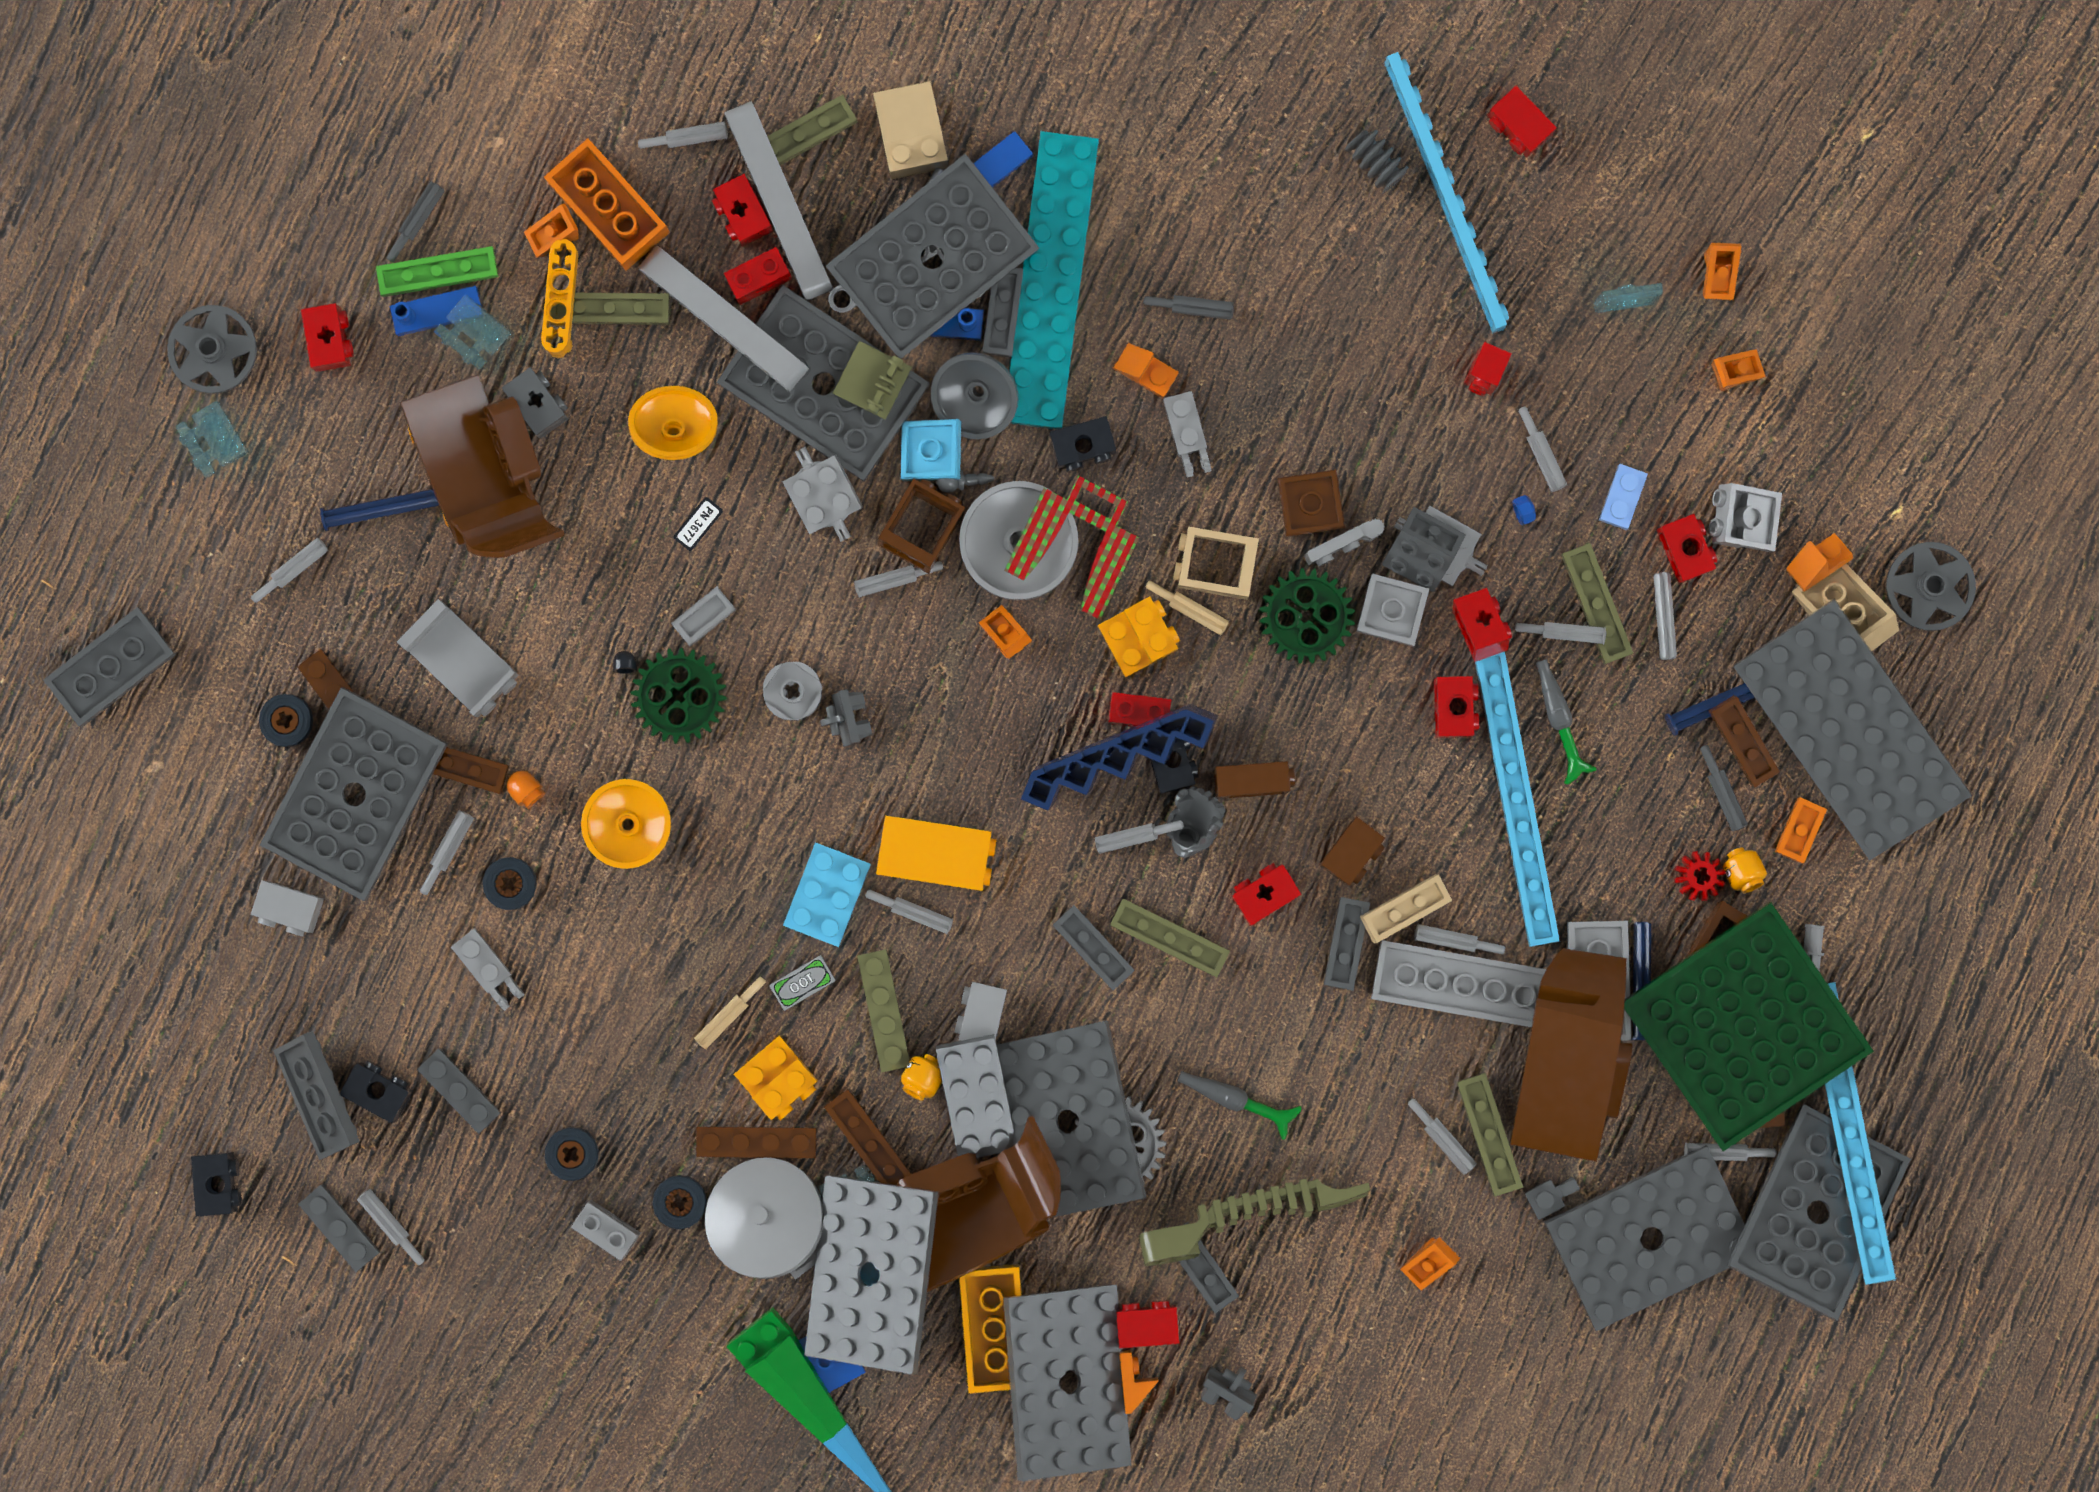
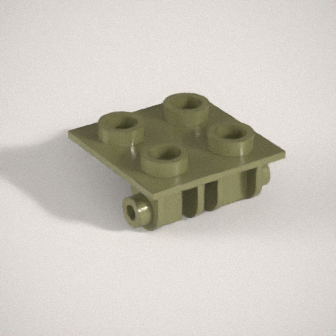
(872, 380)

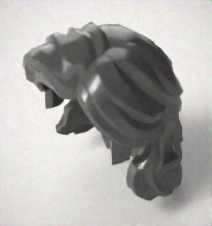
(1201, 821)

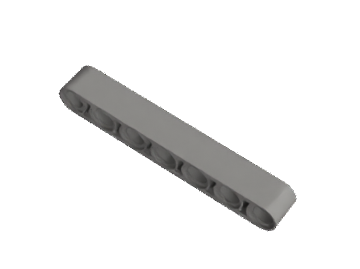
(778, 201)
(723, 318)

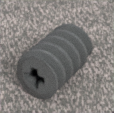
(1377, 159)

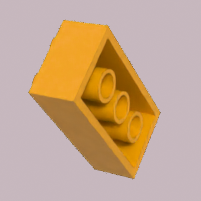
(985, 1325)

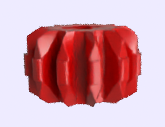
(1708, 871)

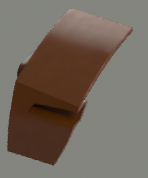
(479, 468)
(1574, 1056)
(989, 1204)

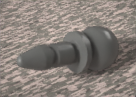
(950, 485)

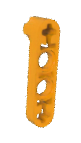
(563, 297)

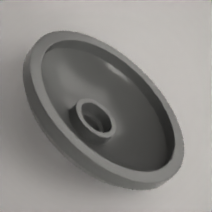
(956, 397)

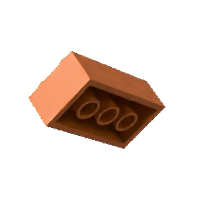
(607, 204)

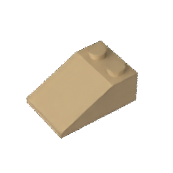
(910, 130)
(1858, 601)

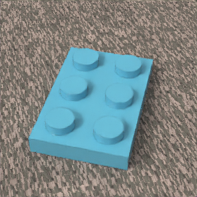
(827, 894)

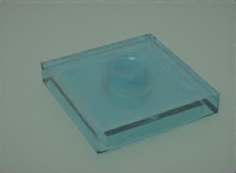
(1628, 297)

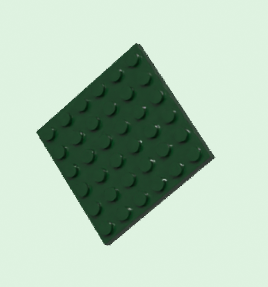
(1746, 1026)

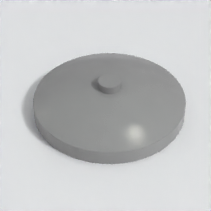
(992, 532)
(764, 1218)

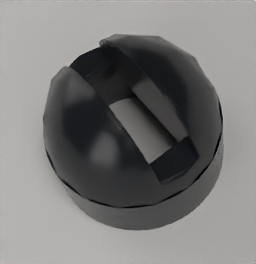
(624, 663)

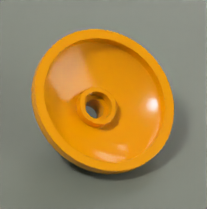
(670, 412)
(604, 820)

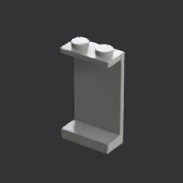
(459, 659)

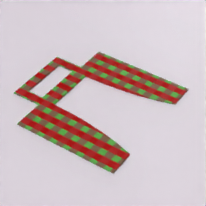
(1047, 521)

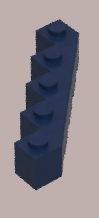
(1118, 754)

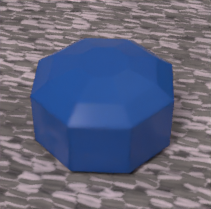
(1524, 510)

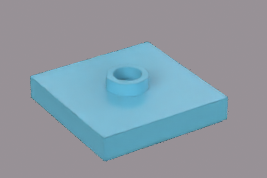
(931, 449)

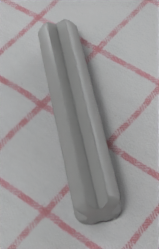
(1665, 616)

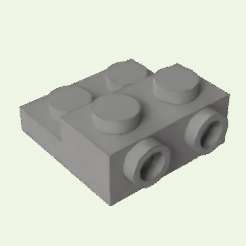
(1745, 517)

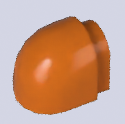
(524, 788)

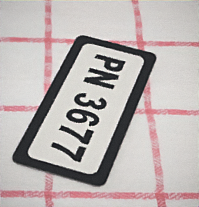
(698, 524)

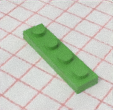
(437, 271)

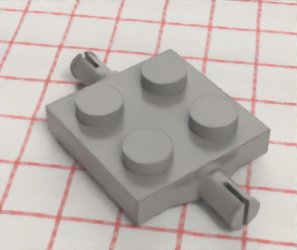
(822, 494)
(1464, 556)

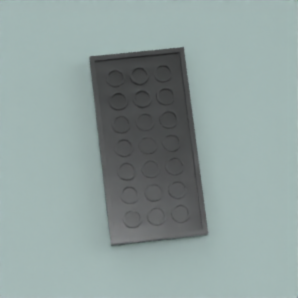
(1852, 729)

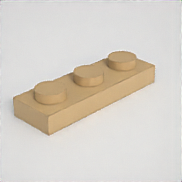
(1406, 908)

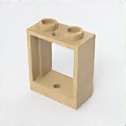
(1245, 578)

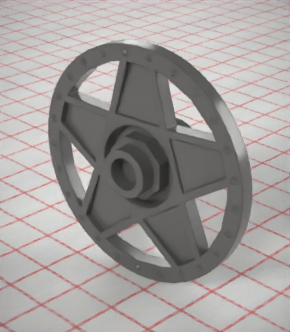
(212, 349)
(1930, 586)

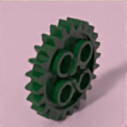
(1323, 595)
(661, 675)

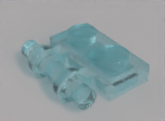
(476, 324)
(219, 434)

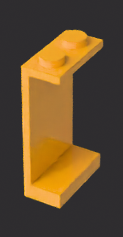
(935, 853)

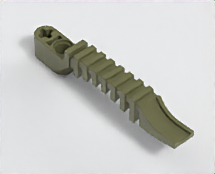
(1182, 1241)

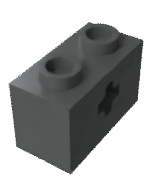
(541, 419)

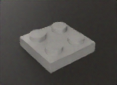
(1392, 610)

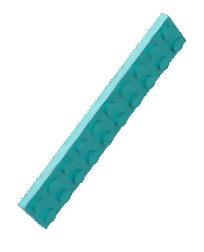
(1052, 277)

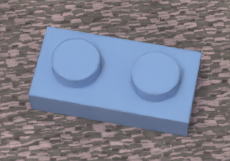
(1623, 496)

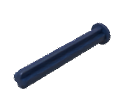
(378, 508)
(1701, 710)
(1641, 963)

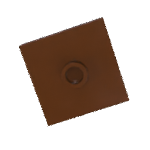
(1311, 503)

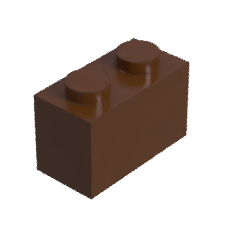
(1352, 852)

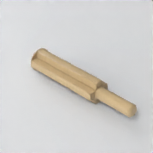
(1191, 609)
(727, 1015)

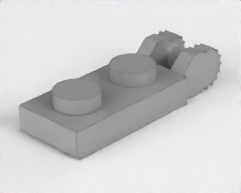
(1186, 430)
(1347, 542)
(486, 966)

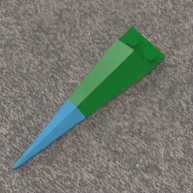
(778, 1365)

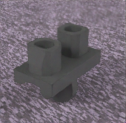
(842, 718)
(1230, 1387)

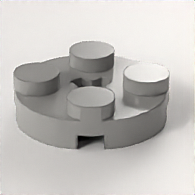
(789, 674)

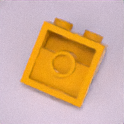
(1139, 636)
(776, 1079)

